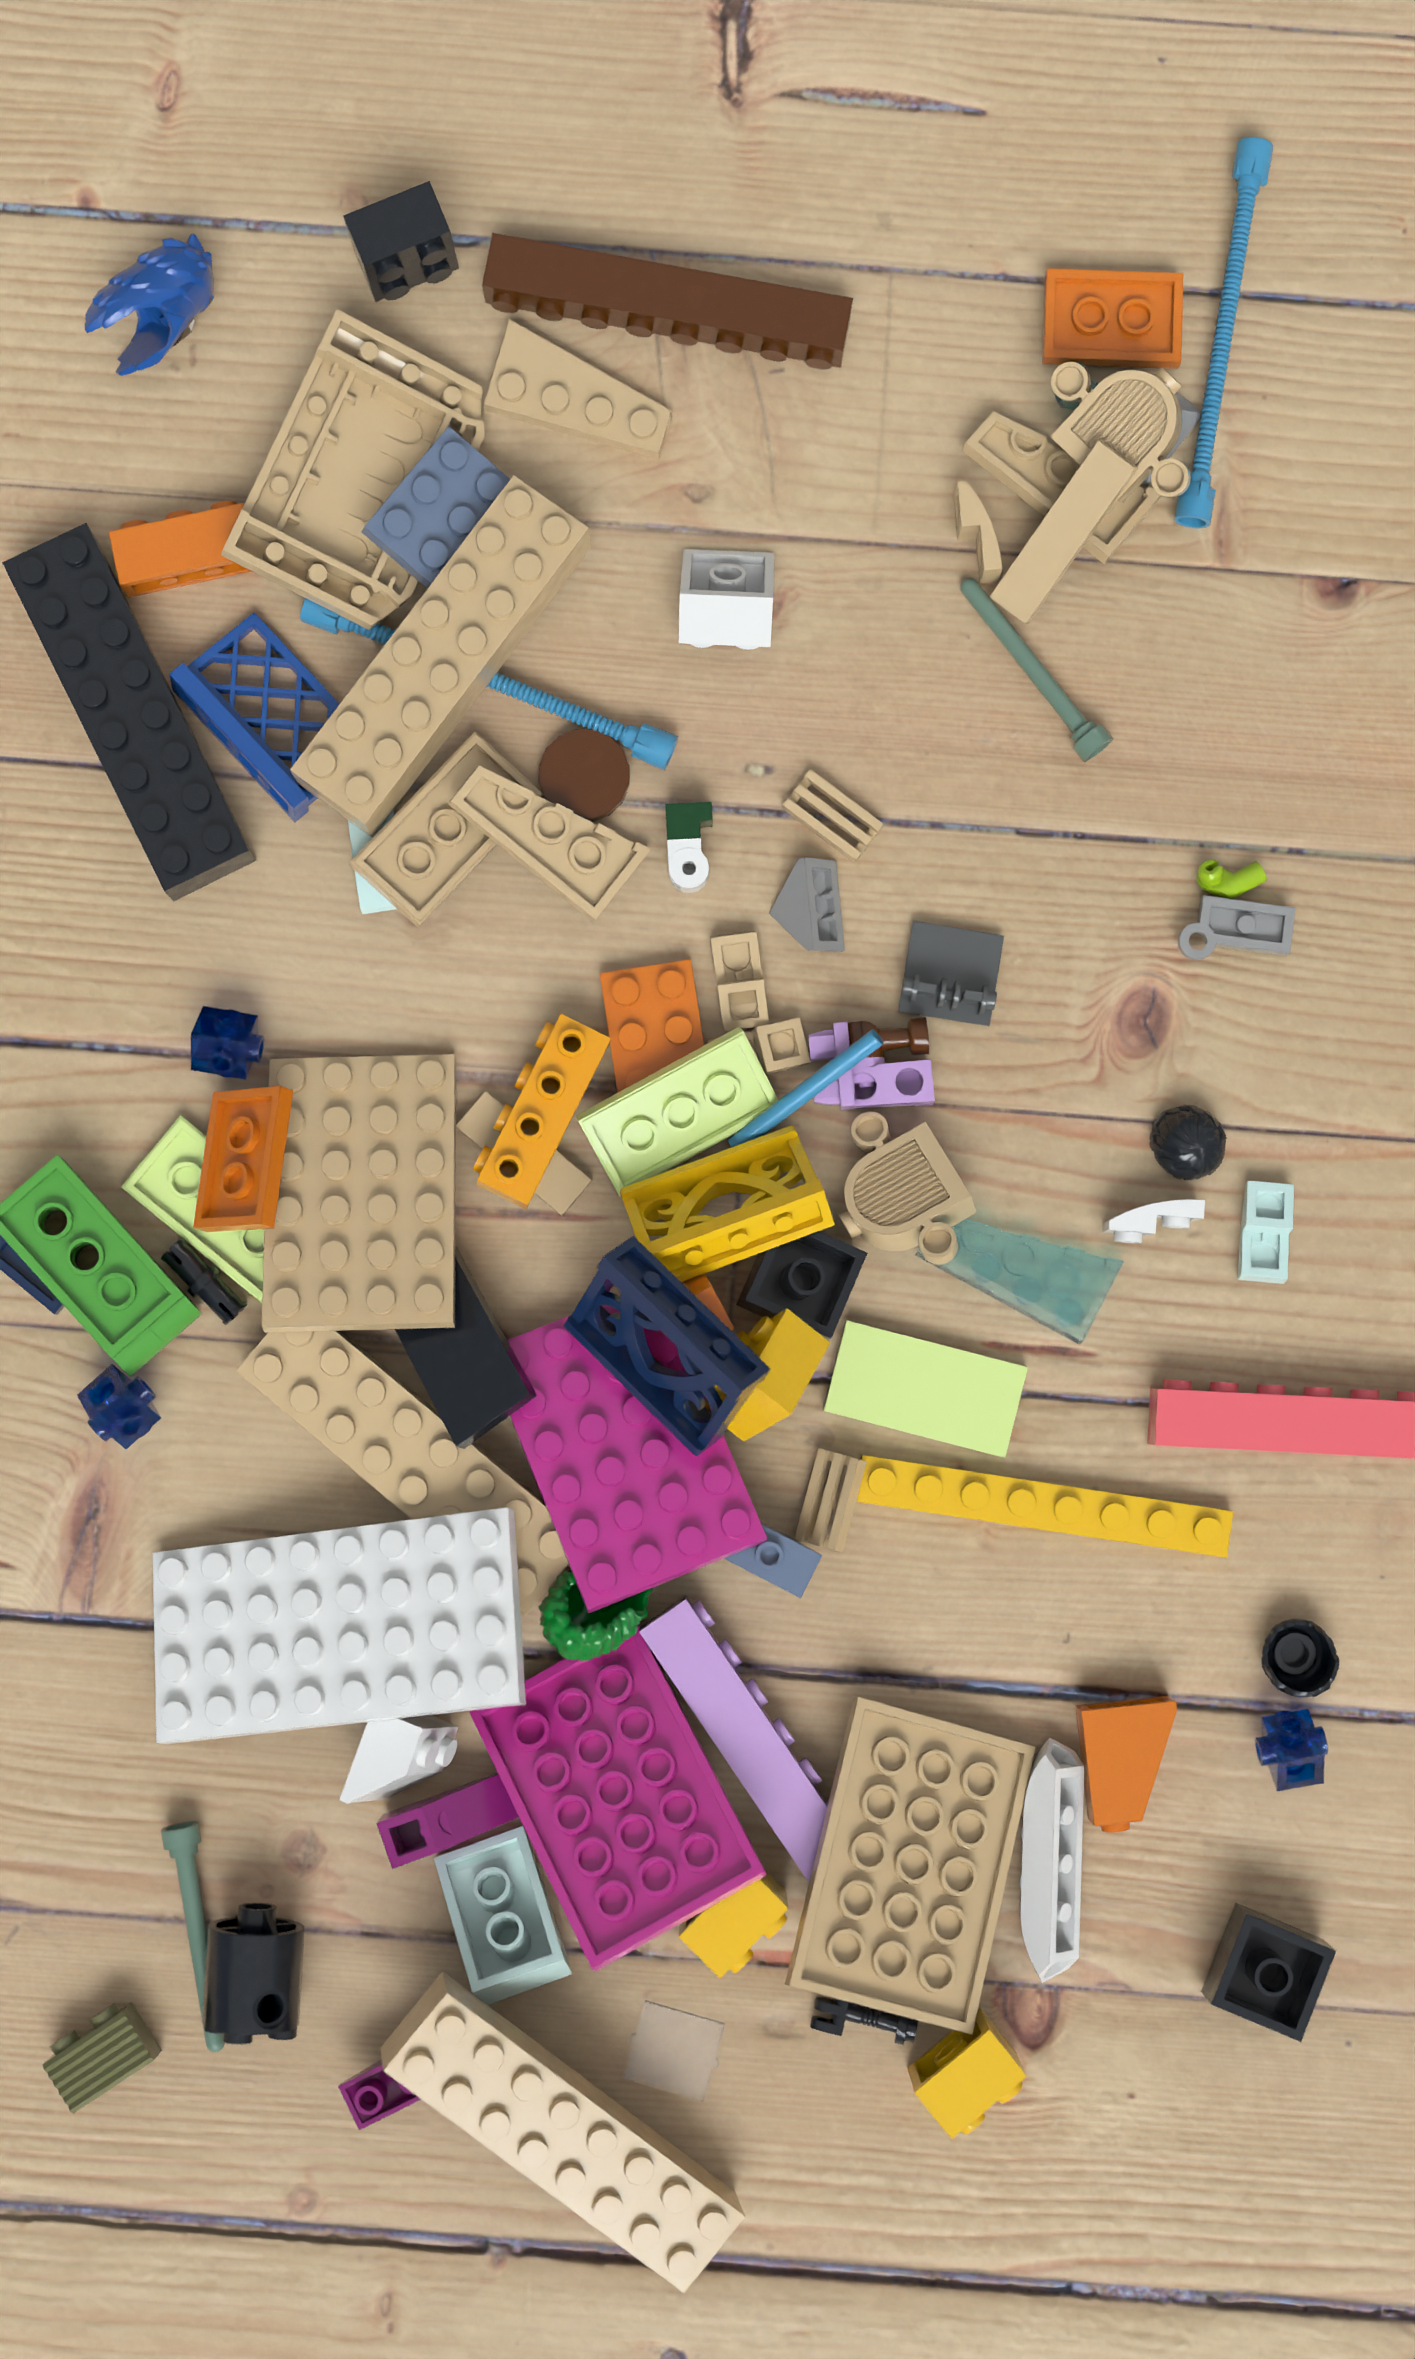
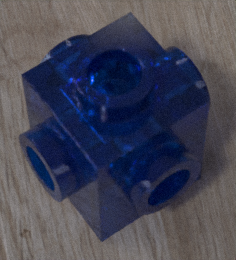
(225, 1042)
(119, 1406)
(1292, 1749)

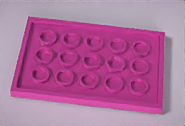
(616, 1480)
(618, 1799)

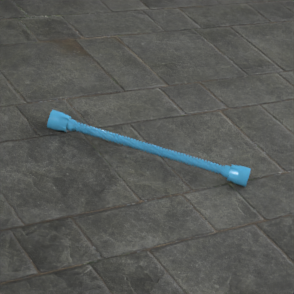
(1251, 171)
(647, 743)

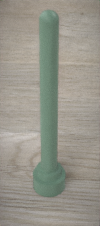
(1087, 736)
(182, 1843)

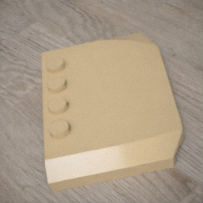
(339, 455)

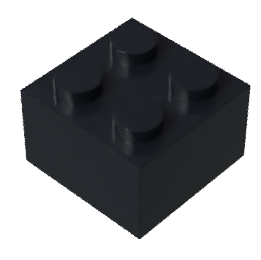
(402, 242)
(807, 1277)
(1268, 1972)

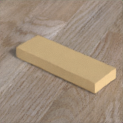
(561, 1181)

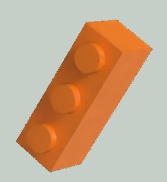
(175, 550)

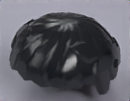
(1188, 1142)
(1299, 1658)

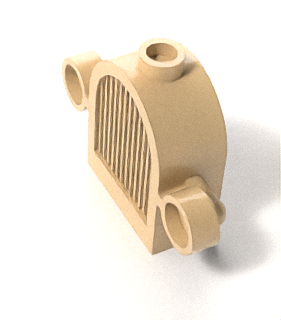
(1132, 416)
(904, 1191)

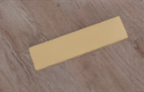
(1063, 532)

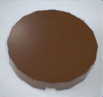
(585, 773)

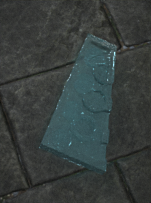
(1036, 1278)

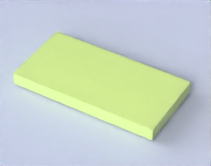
(678, 1110)
(169, 1189)
(925, 1389)

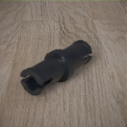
(203, 1281)

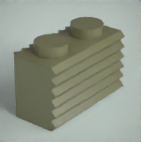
(101, 2057)

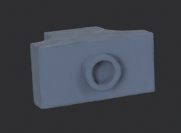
(779, 1561)

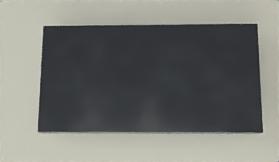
(468, 1367)

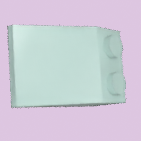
(502, 1916)

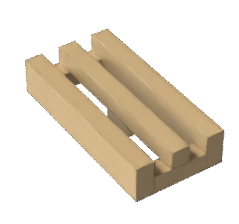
(802, 792)
(823, 1496)

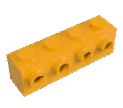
(542, 1111)

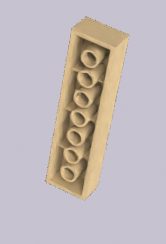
(442, 656)
(399, 1442)
(561, 2132)

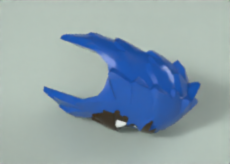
(167, 292)

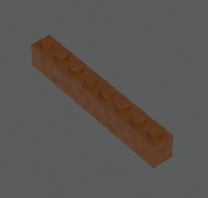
(666, 301)

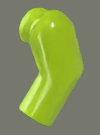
(1227, 884)

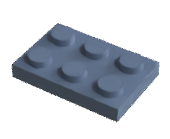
(436, 506)

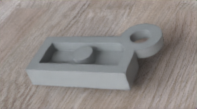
(1239, 927)

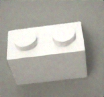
(726, 598)
(398, 1756)

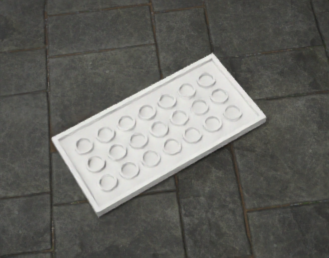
(338, 1627)

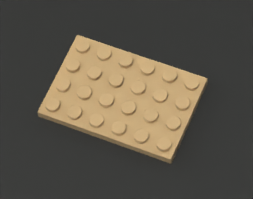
(364, 1196)
(911, 1866)

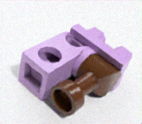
(872, 1080)

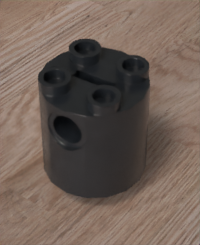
(253, 1975)

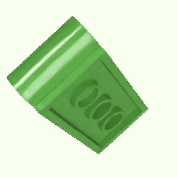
(125, 1297)

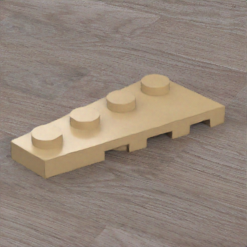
(563, 393)
(1042, 471)
(562, 849)

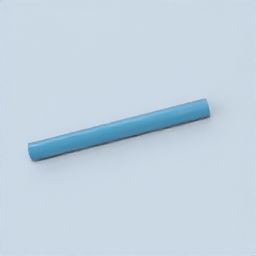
(808, 1089)

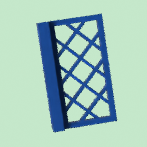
(236, 731)

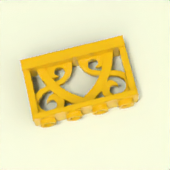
(764, 1221)

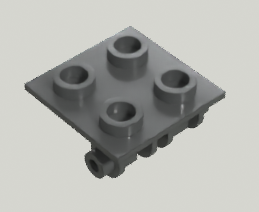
(951, 973)

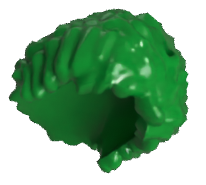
(585, 1634)

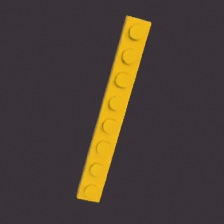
(1046, 1506)

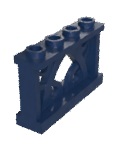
(705, 1345)

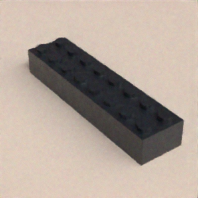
(129, 712)

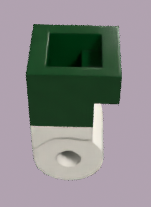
(685, 860)

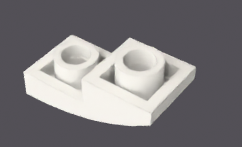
(1141, 1221)

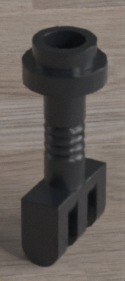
(843, 2010)

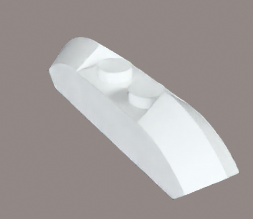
(1052, 1859)

